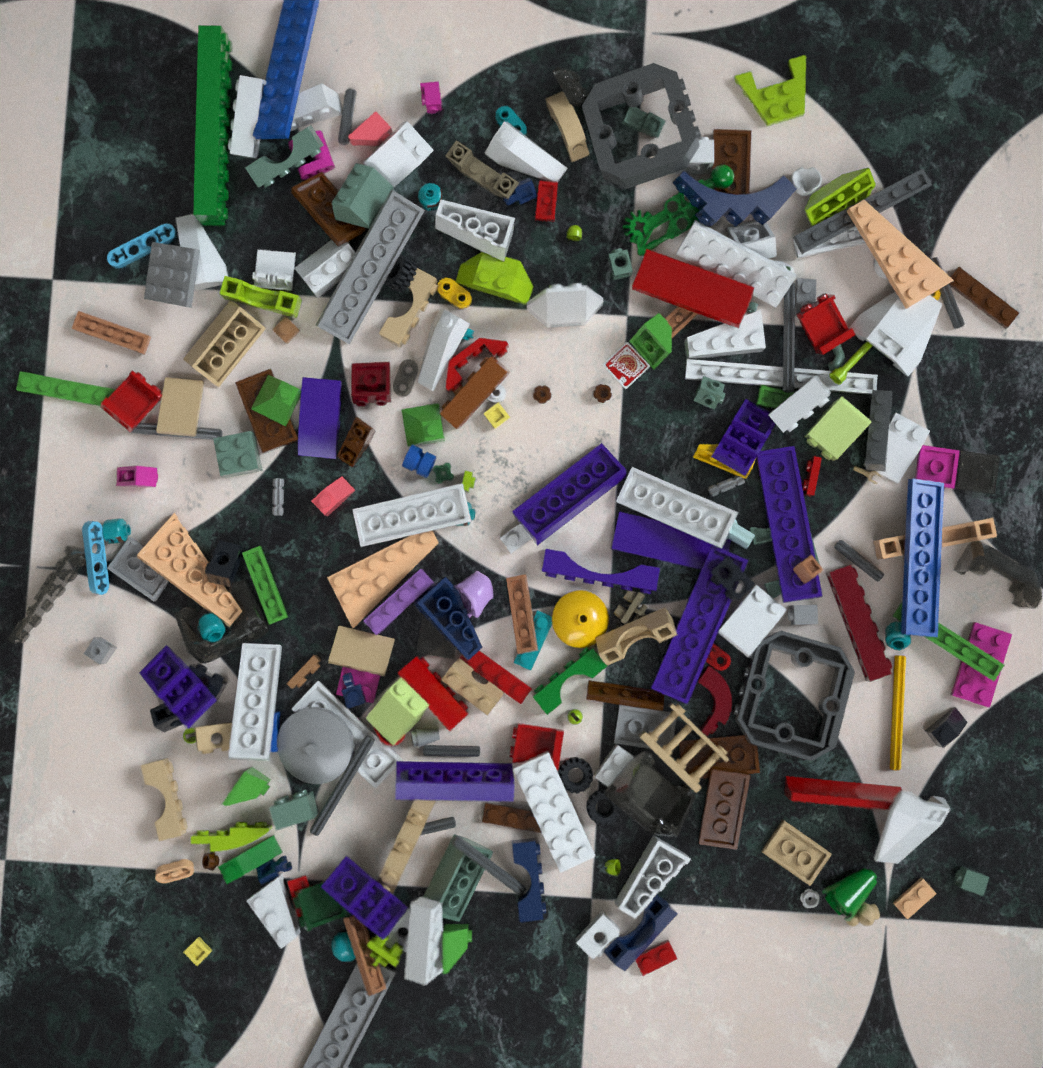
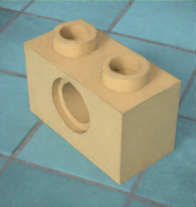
(204, 733)

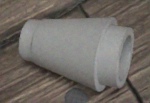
(424, 736)

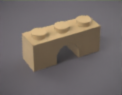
(461, 680)

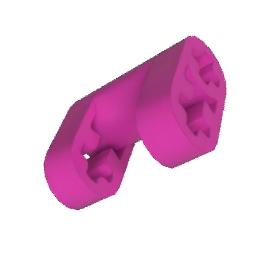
(322, 163)

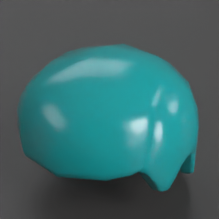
(342, 947)

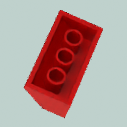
(434, 693)

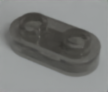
(405, 378)

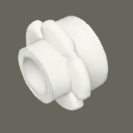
(809, 903)

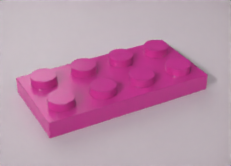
(970, 683)

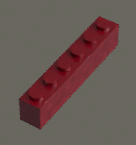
(859, 623)

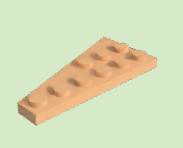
(903, 263)
(184, 565)
(373, 578)

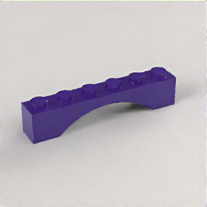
(640, 577)

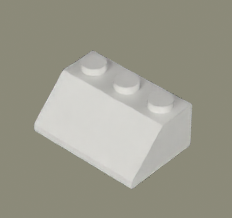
(325, 267)

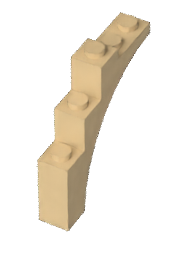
(405, 843)

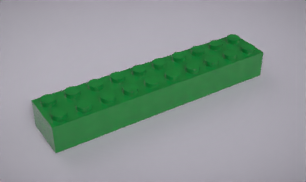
(211, 125)

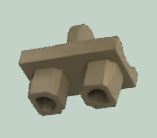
(635, 600)

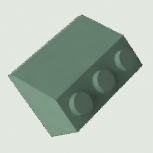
(361, 196)

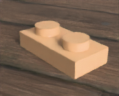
(914, 898)

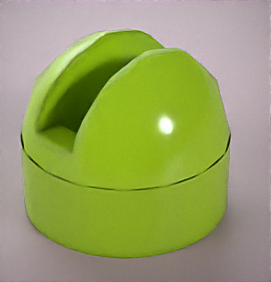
(574, 233)
(578, 713)
(190, 740)
(613, 867)

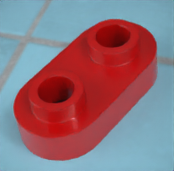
(716, 652)

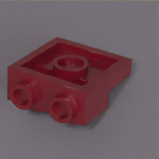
(371, 383)

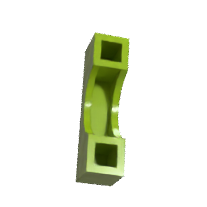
(251, 295)

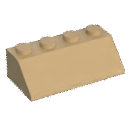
(224, 343)

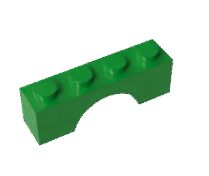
(549, 696)

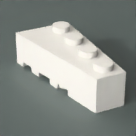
(246, 117)
(476, 227)
(728, 340)
(650, 875)
(425, 941)

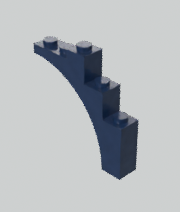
(735, 208)

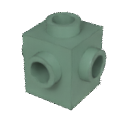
(709, 393)

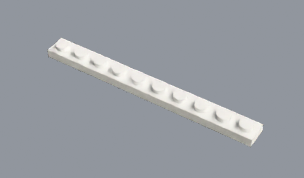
(773, 376)

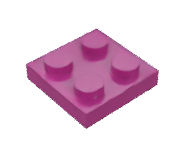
(937, 465)
(368, 681)

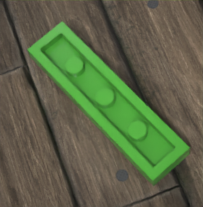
(265, 585)

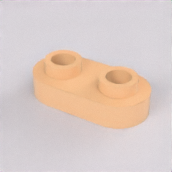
(174, 871)

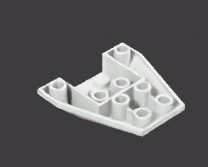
(565, 305)
(899, 331)
(909, 825)

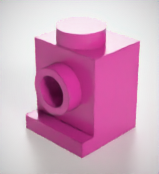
(431, 96)

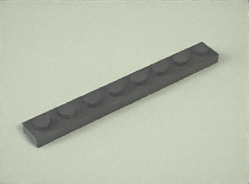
(879, 201)

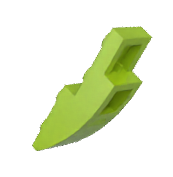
(239, 835)

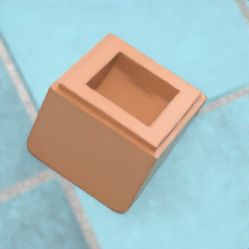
(808, 569)

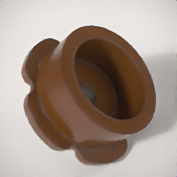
(602, 388)
(542, 389)
(210, 861)

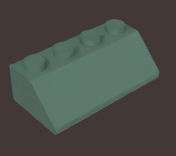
(456, 880)

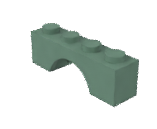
(304, 144)

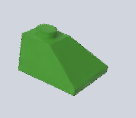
(654, 340)
(277, 400)
(423, 425)
(248, 787)
(454, 943)

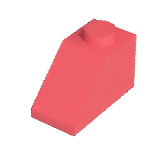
(371, 132)
(333, 496)

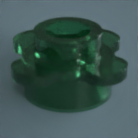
(438, 471)

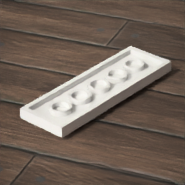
(732, 260)
(677, 507)
(412, 515)
(255, 702)
(379, 760)
(554, 811)

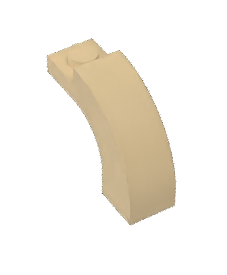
(569, 126)

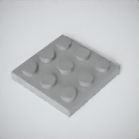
(171, 274)

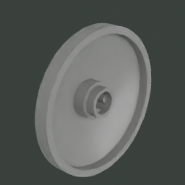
(315, 745)

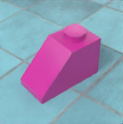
(136, 476)

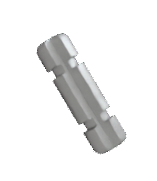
(725, 485)
(278, 497)

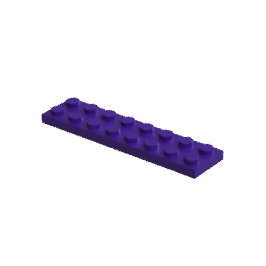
(787, 521)
(696, 630)

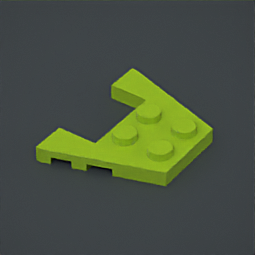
(781, 100)

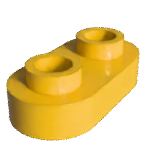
(454, 293)

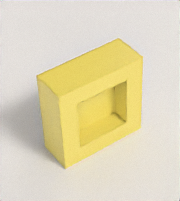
(496, 415)
(198, 951)

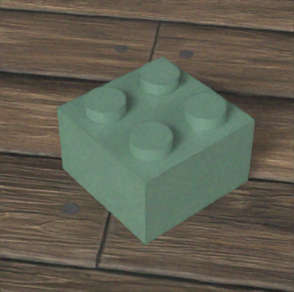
(237, 454)
(293, 810)

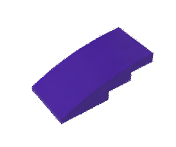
(319, 418)
(744, 437)
(177, 686)
(364, 897)

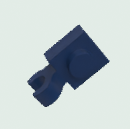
(524, 192)
(353, 693)
(271, 869)

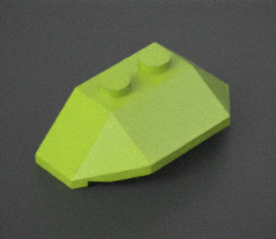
(839, 195)
(496, 277)

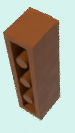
(475, 392)

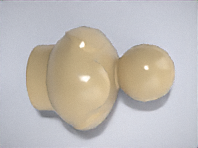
(866, 915)

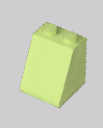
(837, 429)
(397, 712)

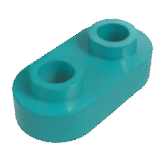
(512, 119)

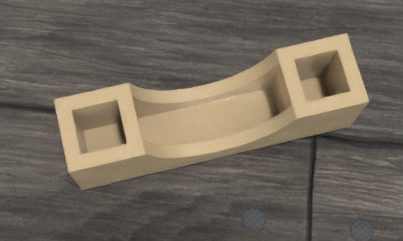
(397, 329)
(614, 644)
(160, 776)

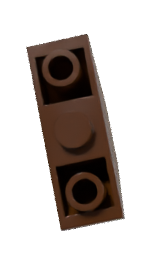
(356, 442)

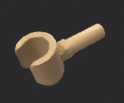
(869, 475)

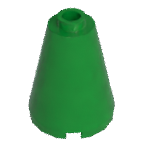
(850, 892)

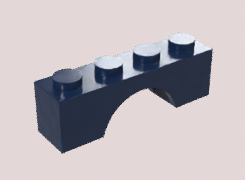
(530, 904)
(627, 949)

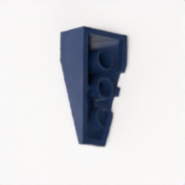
(446, 612)

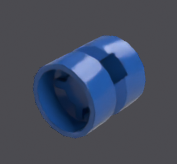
(419, 461)

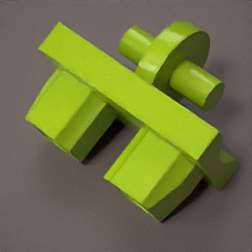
(391, 955)

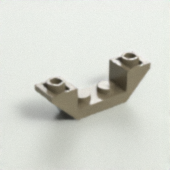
(480, 173)

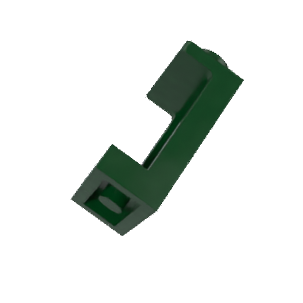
(317, 907)

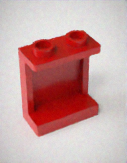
(824, 324)
(132, 401)
(535, 740)

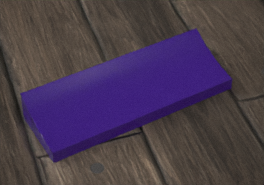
(569, 493)
(659, 541)
(454, 781)

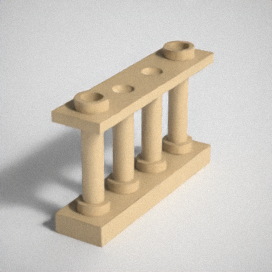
(679, 765)

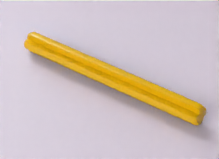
(897, 712)

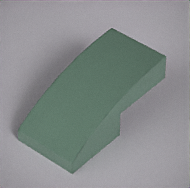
(643, 122)

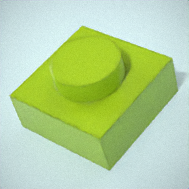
(468, 481)

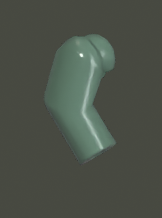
(839, 358)

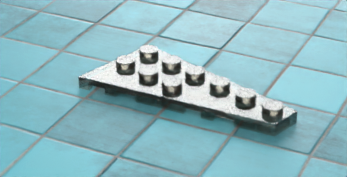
(51, 589)

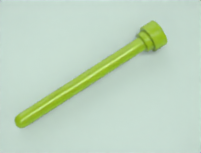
(839, 374)

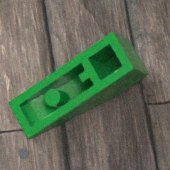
(250, 859)

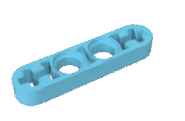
(141, 243)
(93, 558)

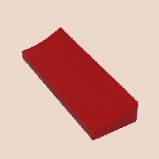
(693, 288)
(840, 792)

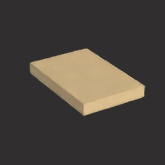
(180, 406)
(361, 651)
(796, 852)

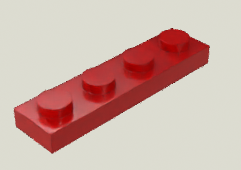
(498, 676)

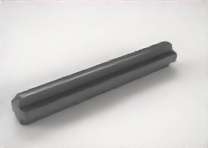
(950, 303)

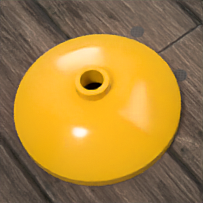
(567, 618)

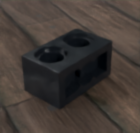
(734, 574)

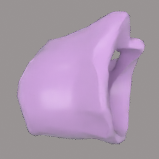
(475, 593)

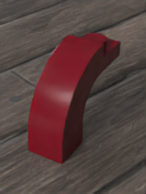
(721, 699)

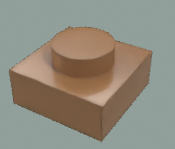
(286, 330)

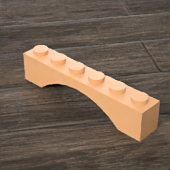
(950, 536)

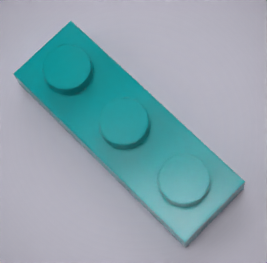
(542, 625)

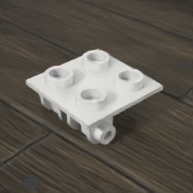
(274, 270)

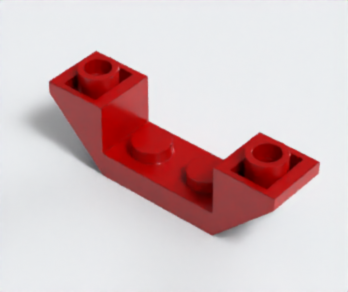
(494, 347)

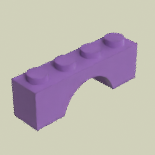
(399, 601)

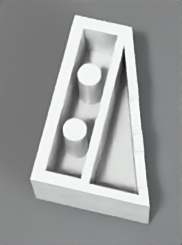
(316, 105)
(800, 404)
(275, 911)

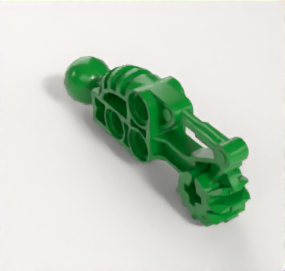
(720, 178)

